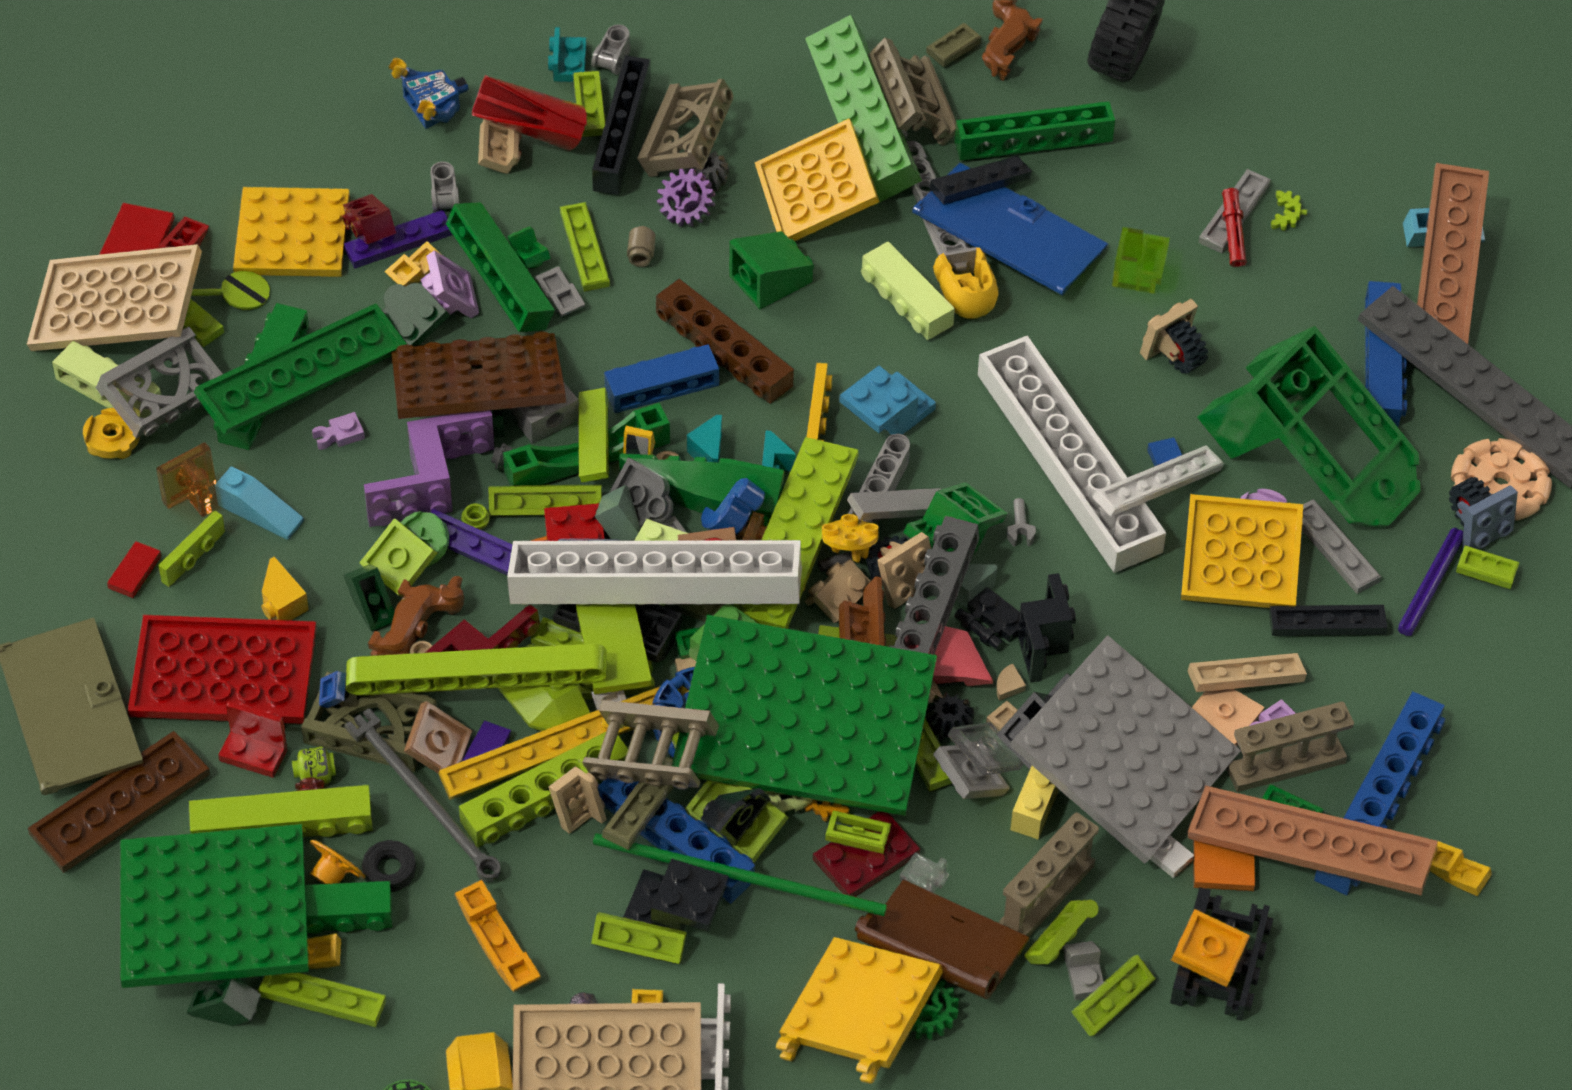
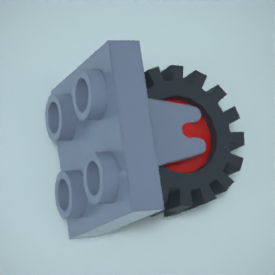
(1482, 513)

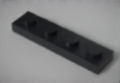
(980, 179)
(1328, 620)

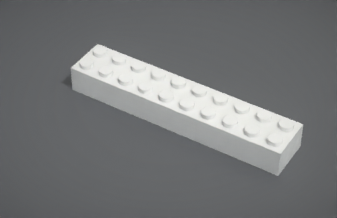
(1068, 451)
(655, 572)

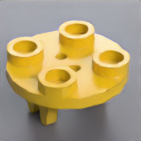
(850, 535)

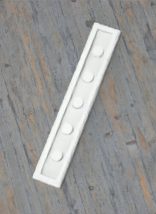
(1158, 480)

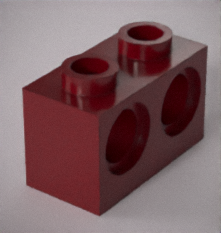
(368, 219)

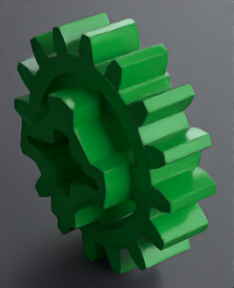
(933, 1016)

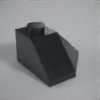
(734, 812)

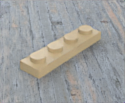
(1246, 672)

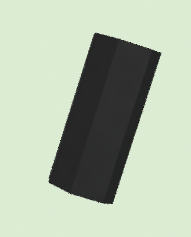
(655, 621)

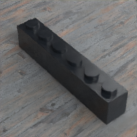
(621, 125)

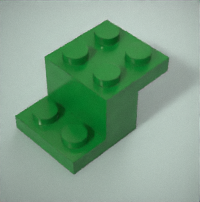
(960, 503)

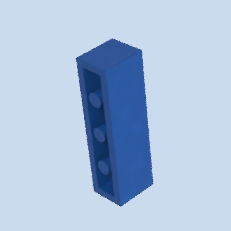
(661, 378)

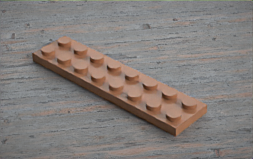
(1453, 246)
(1313, 840)

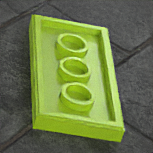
(620, 633)

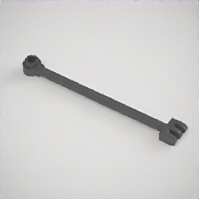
(368, 730)

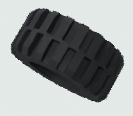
(1124, 37)

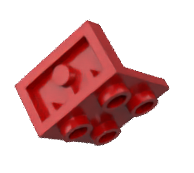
(254, 740)

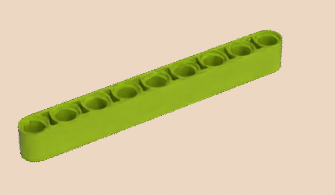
(476, 669)

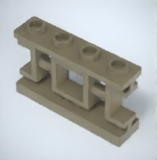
(901, 80)

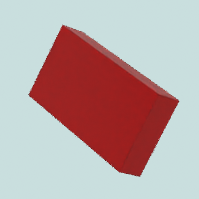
(134, 569)

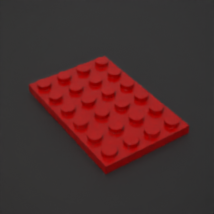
(202, 663)

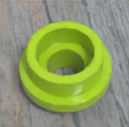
(476, 511)

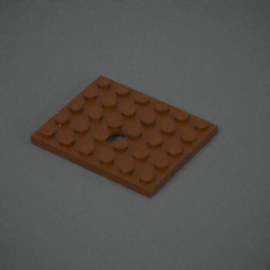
(513, 375)

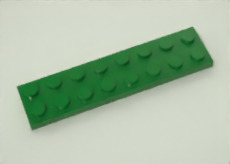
(299, 369)

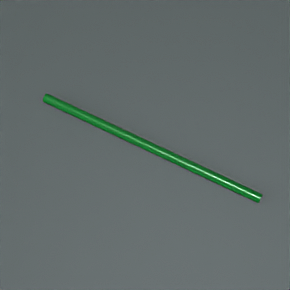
(750, 877)

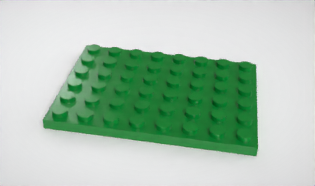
(809, 714)

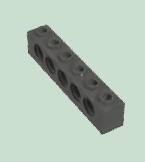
(951, 534)

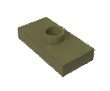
(953, 44)

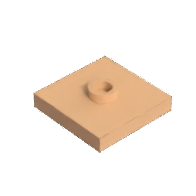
(1228, 711)

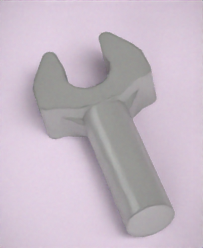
(1020, 525)

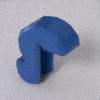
(735, 508)

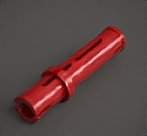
(1233, 217)

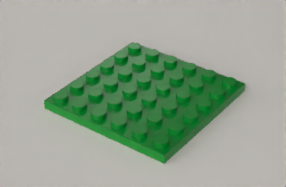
(212, 906)

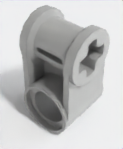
(612, 49)
(444, 189)

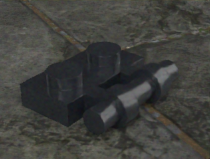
(995, 613)

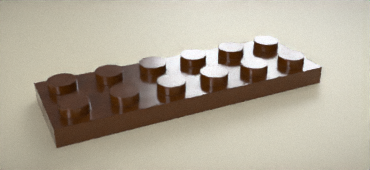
(118, 802)

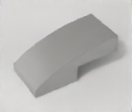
(559, 292)

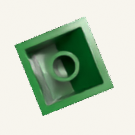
(768, 267)

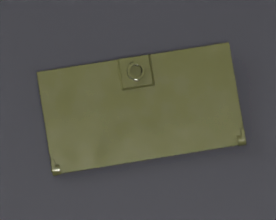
(69, 706)

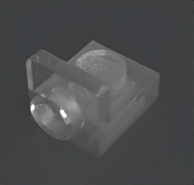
(925, 872)

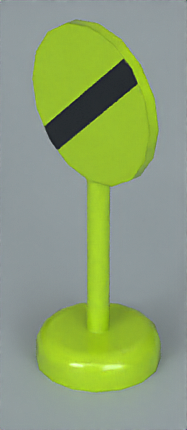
(241, 290)

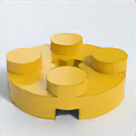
(108, 446)

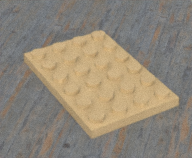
(115, 297)
(607, 1046)

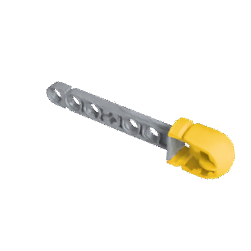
(968, 294)

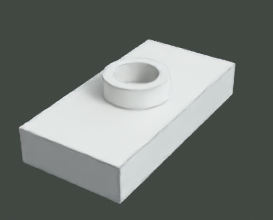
(1172, 857)

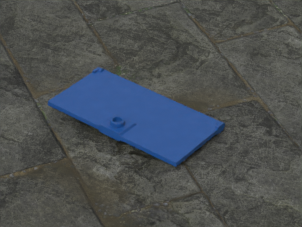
(1016, 233)

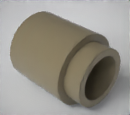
(641, 246)

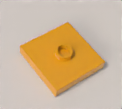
(1210, 947)

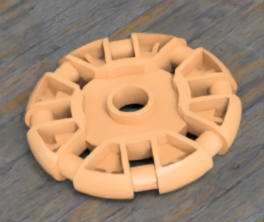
(1504, 466)

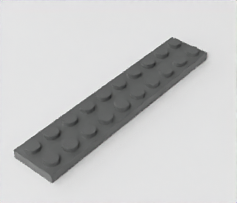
(1472, 379)

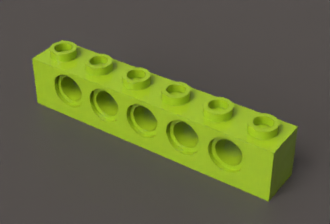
(527, 788)

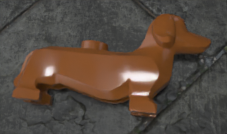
(1010, 37)
(413, 612)

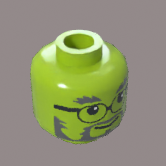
(314, 763)

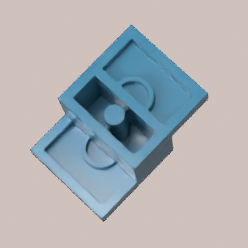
(887, 401)

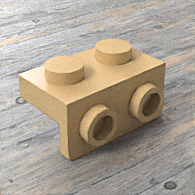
(498, 147)
(843, 583)
(577, 799)

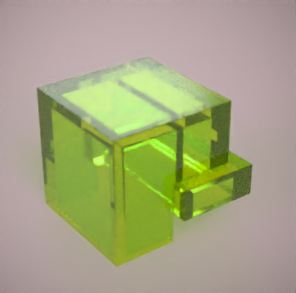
(1139, 260)

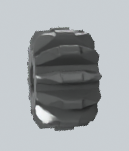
(715, 171)

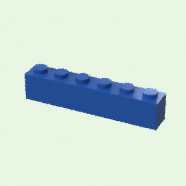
(1384, 364)

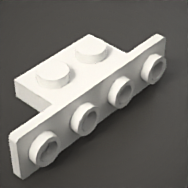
(713, 1033)

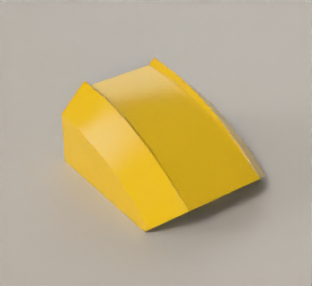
(479, 1063)

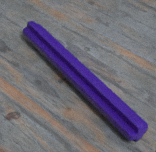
(1430, 582)

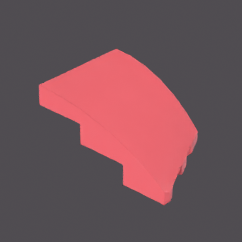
(958, 660)

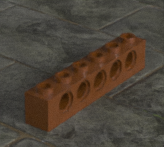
(729, 343)

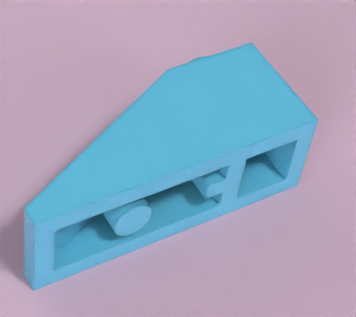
(256, 503)

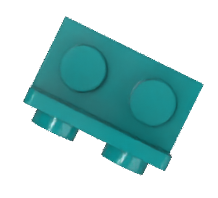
(567, 56)

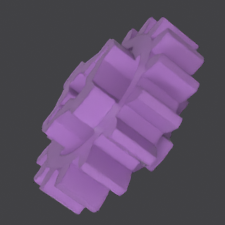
(679, 188)

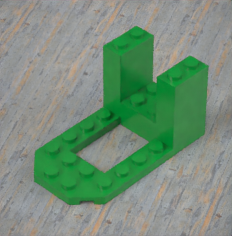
(1283, 389)

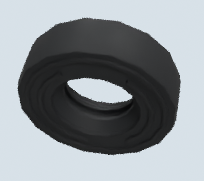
(390, 849)

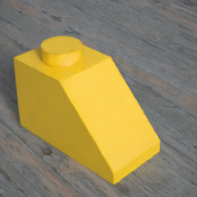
(282, 594)

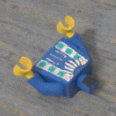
(429, 93)

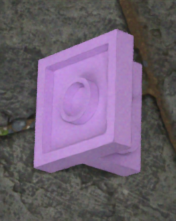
(450, 285)

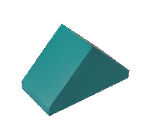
(706, 440)

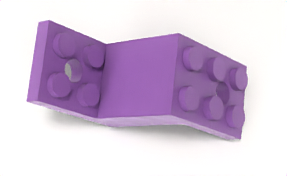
(429, 444)

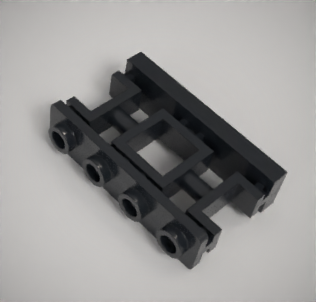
(1246, 962)

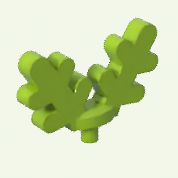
(1290, 204)

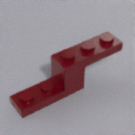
(466, 637)

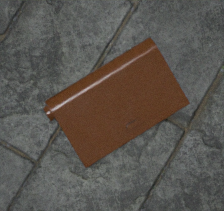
(928, 927)

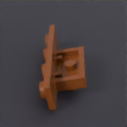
(866, 621)

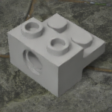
(545, 420)

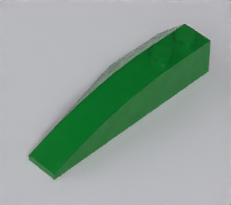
(706, 483)

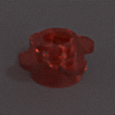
(309, 784)

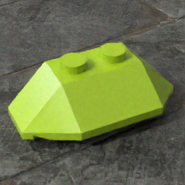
(546, 704)

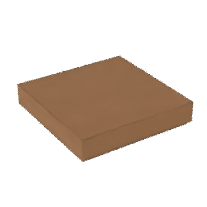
(437, 738)

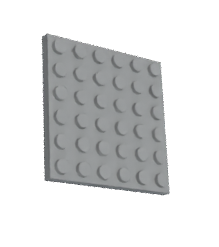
(1125, 748)

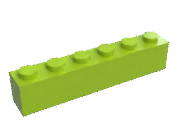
(319, 811)

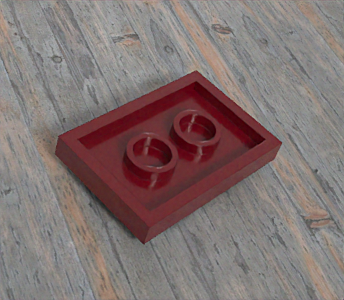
(858, 869)

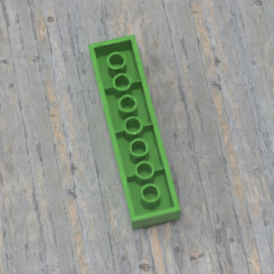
(857, 95)

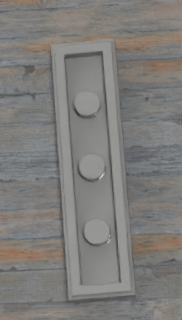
(1251, 189)
(891, 503)
(1337, 548)

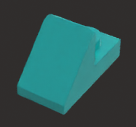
(777, 453)

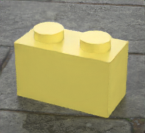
(1033, 805)

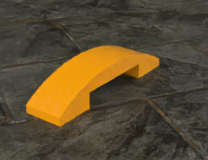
(495, 937)

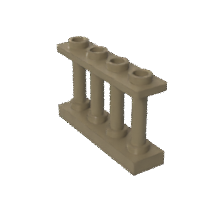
(644, 718)
(1291, 760)

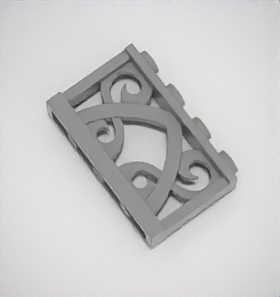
(140, 365)

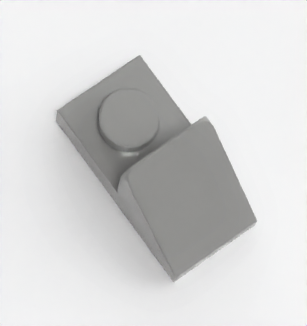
(1083, 968)

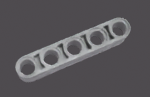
(887, 467)

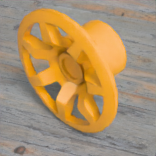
(329, 869)

